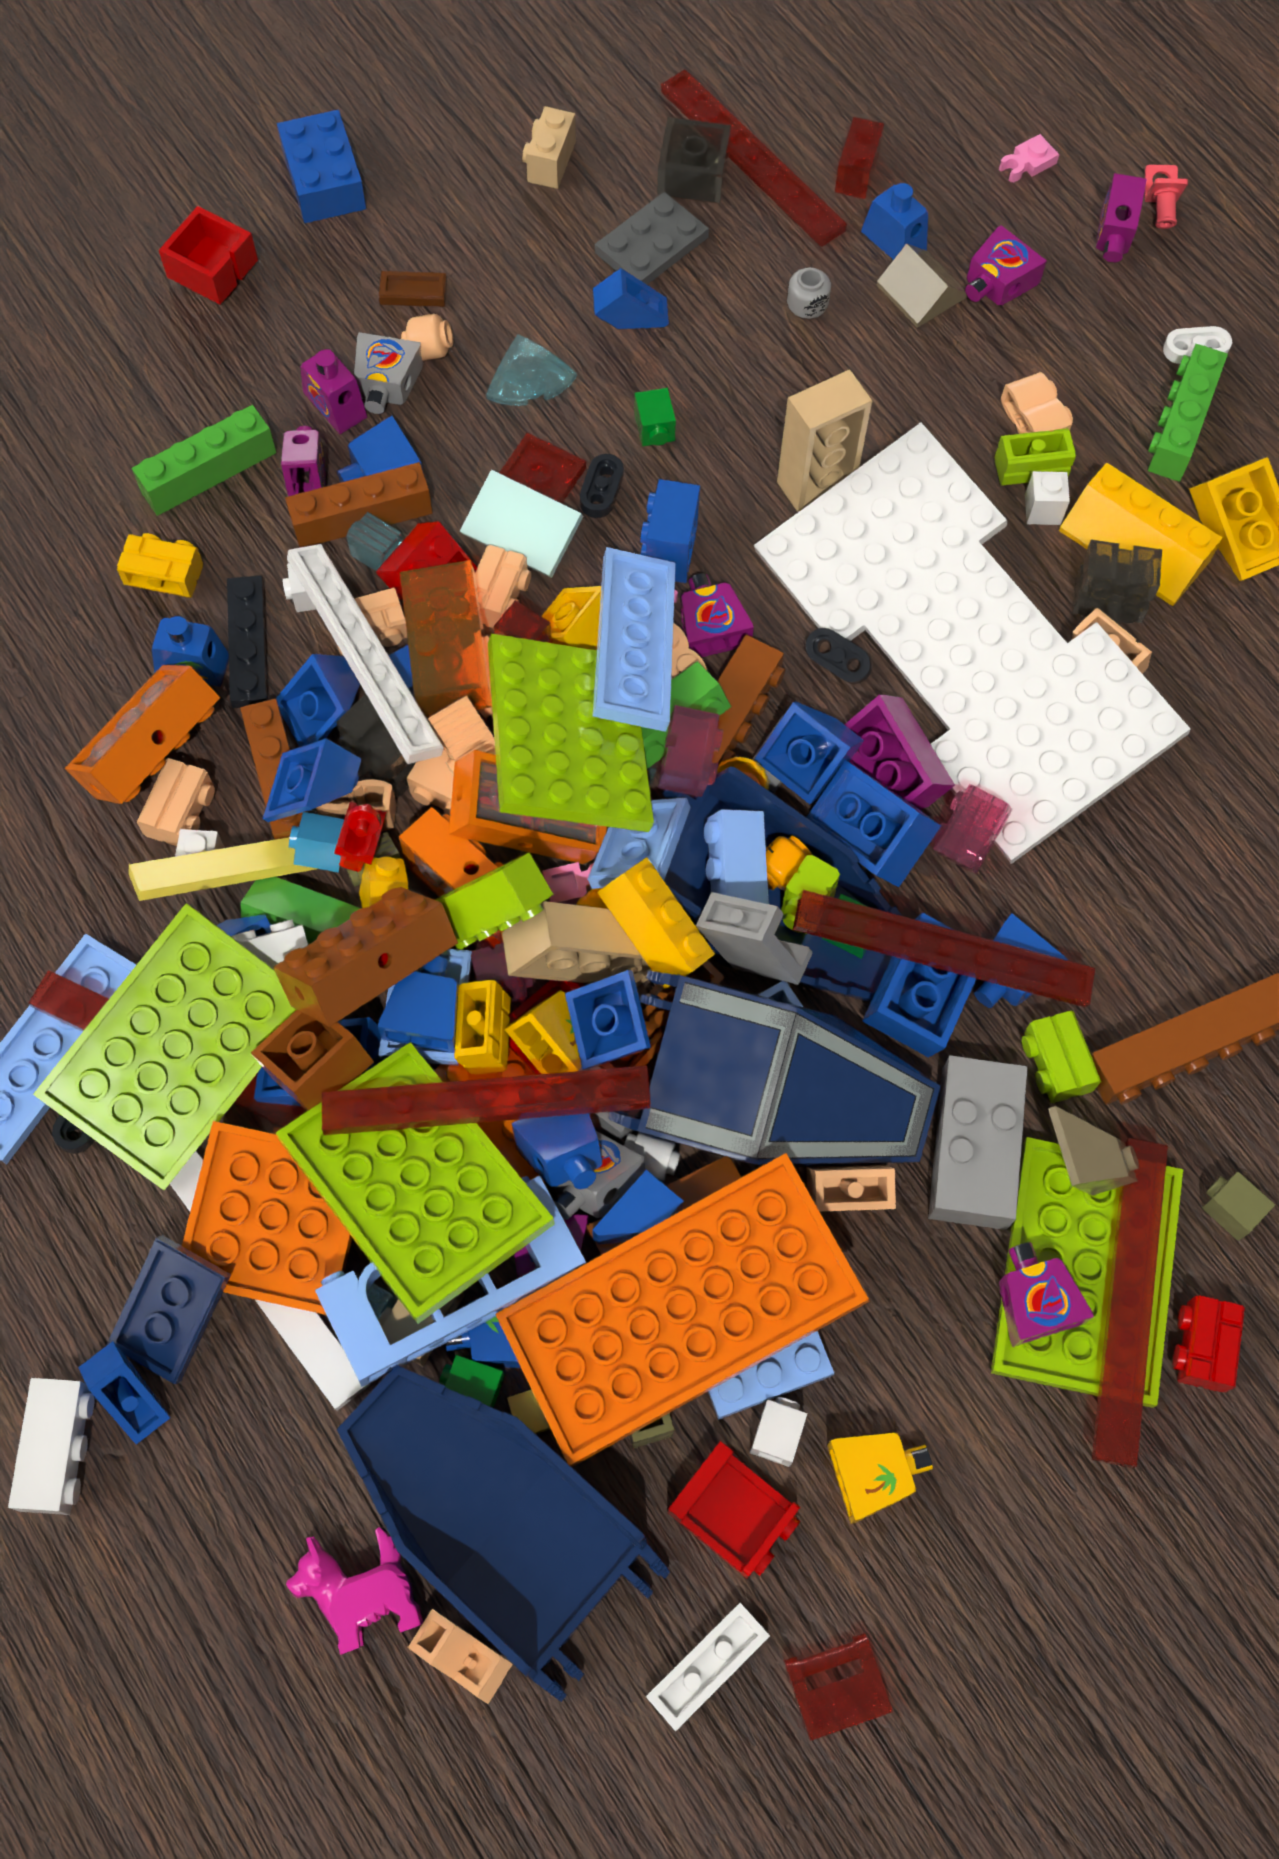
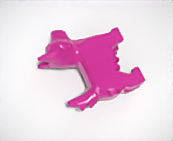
(358, 1599)

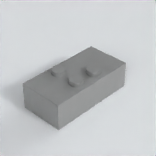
(978, 1143)

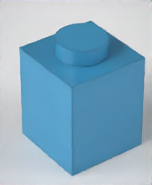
(316, 841)

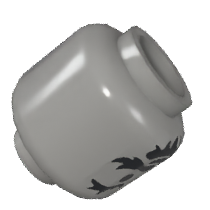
(809, 293)

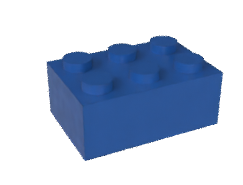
(321, 166)
(919, 1002)

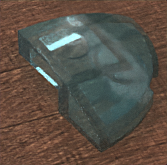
(528, 373)

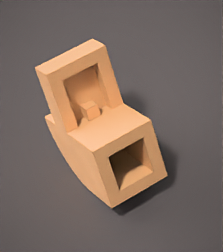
(460, 1656)

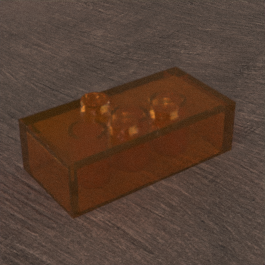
(445, 636)

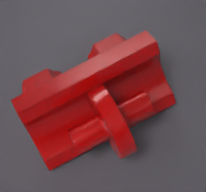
(359, 836)

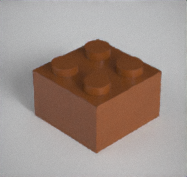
(311, 1058)

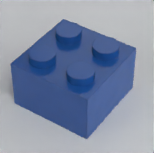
(672, 525)

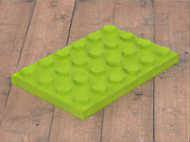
(551, 748)
(169, 1047)
(422, 1201)
(1082, 1234)

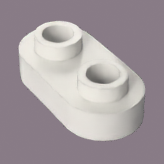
(1182, 341)

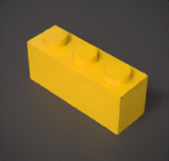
(655, 921)

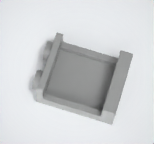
(746, 938)

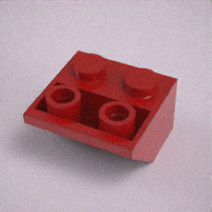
(424, 547)

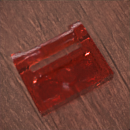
(843, 1701)

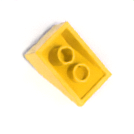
(1245, 513)

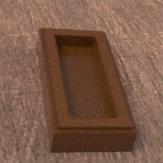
(413, 288)

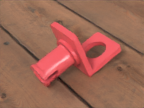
(1164, 192)

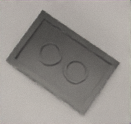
(652, 239)

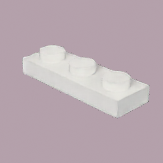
(707, 1666)

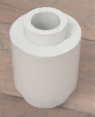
(658, 1154)

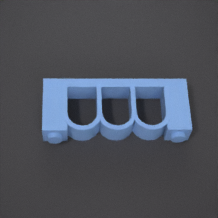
(360, 1332)

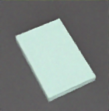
(522, 522)

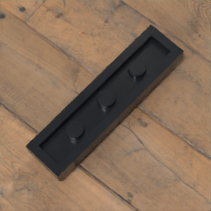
(247, 641)

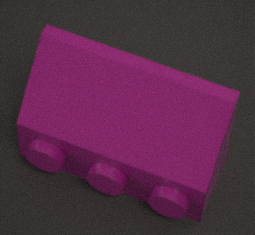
(898, 752)

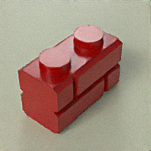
(1209, 1343)

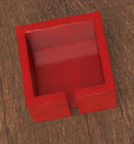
(208, 254)

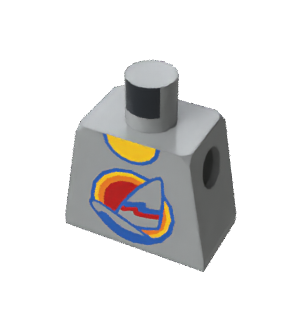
(386, 369)
(614, 1177)

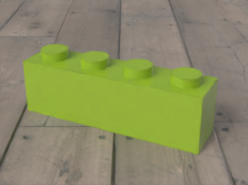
(496, 900)

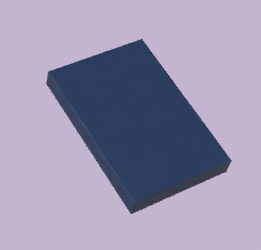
(169, 1309)

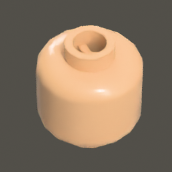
(433, 334)

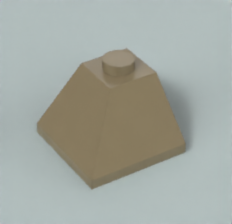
(1091, 1155)

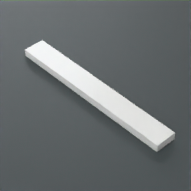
(365, 654)
(300, 1329)

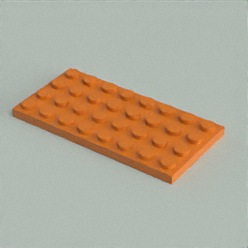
(680, 1309)

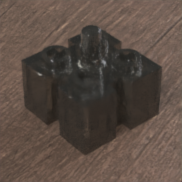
(1117, 581)
(368, 738)

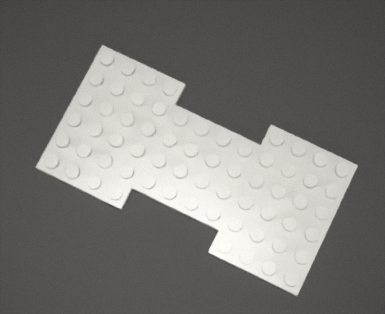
(1021, 706)

